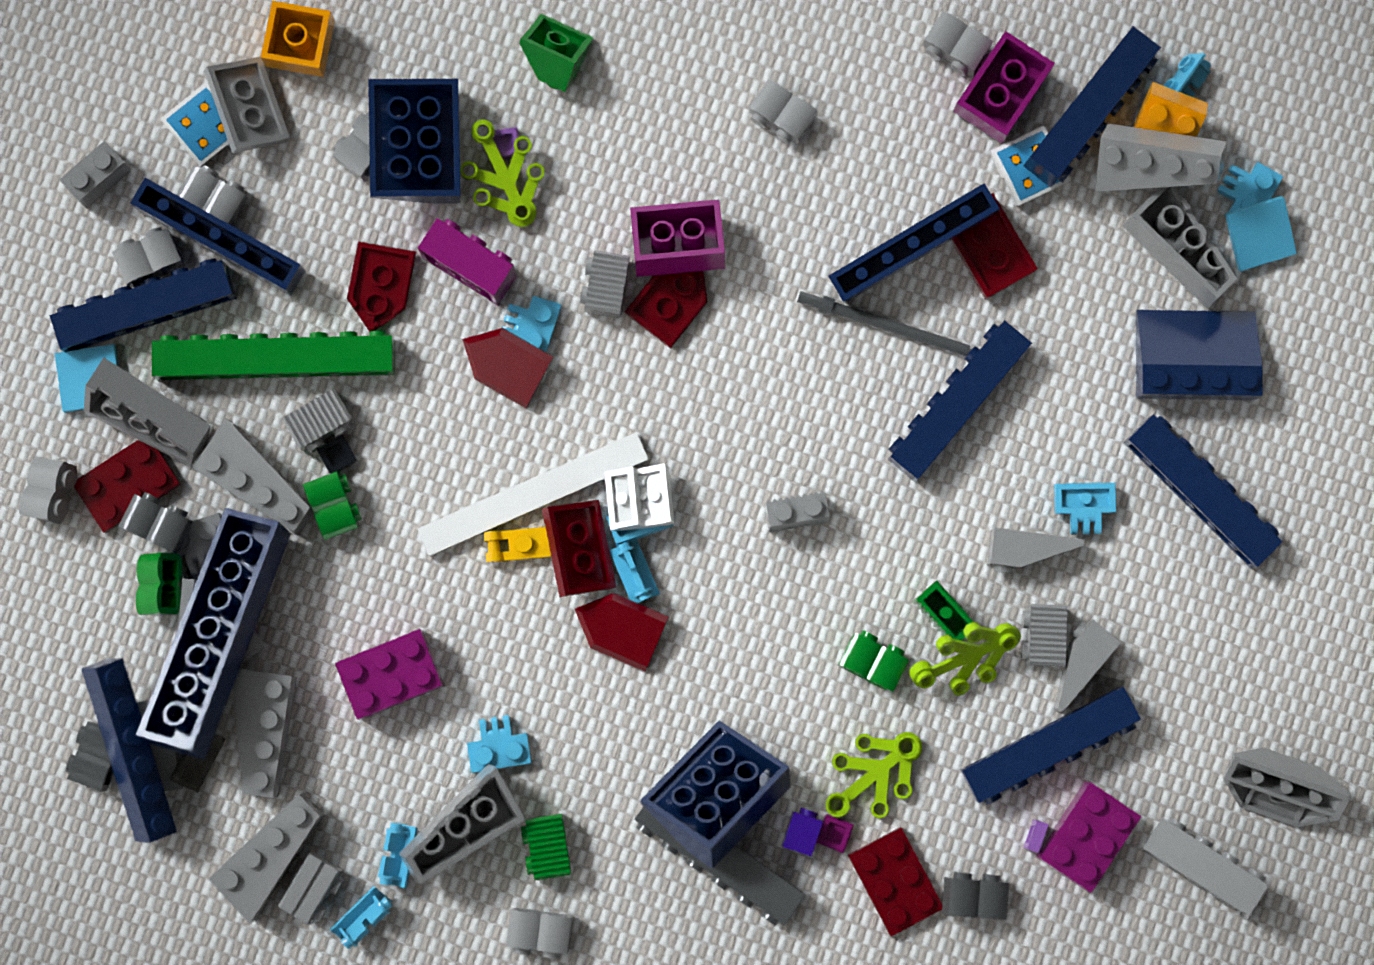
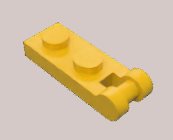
(523, 544)

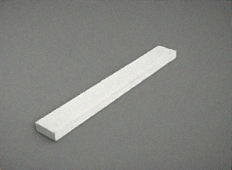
(531, 494)

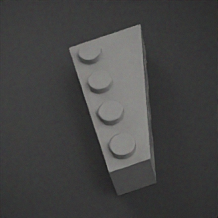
(246, 473)
(466, 824)

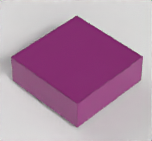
(834, 833)

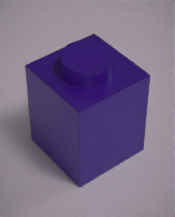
(802, 832)

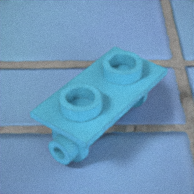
(1191, 70)
(634, 571)
(392, 868)
(366, 911)

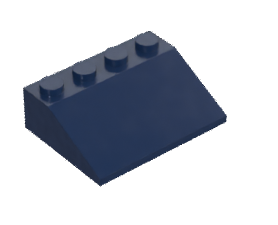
(414, 140)
(1198, 355)
(717, 793)

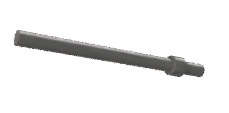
(828, 305)

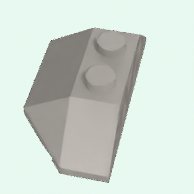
(1284, 788)

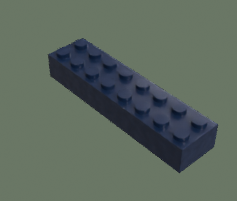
(214, 633)

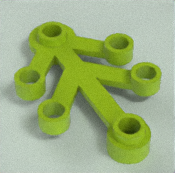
(504, 178)
(1000, 639)
(877, 771)

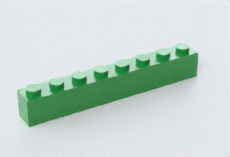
(273, 357)

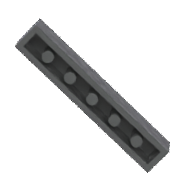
(736, 870)

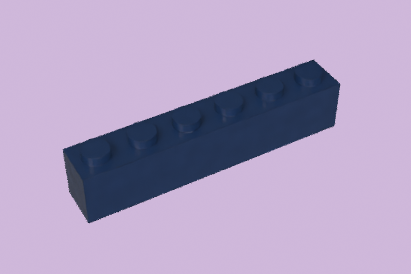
(1091, 107)
(217, 236)
(914, 243)
(142, 306)
(959, 401)
(1203, 491)
(1051, 744)
(128, 753)

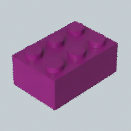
(1003, 87)
(678, 238)
(468, 260)
(389, 674)
(1088, 836)

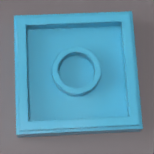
(1260, 233)
(76, 369)

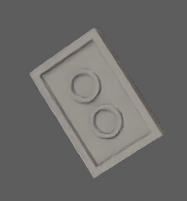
(246, 104)

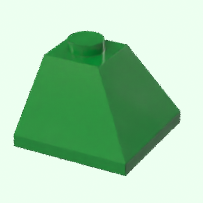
(555, 51)

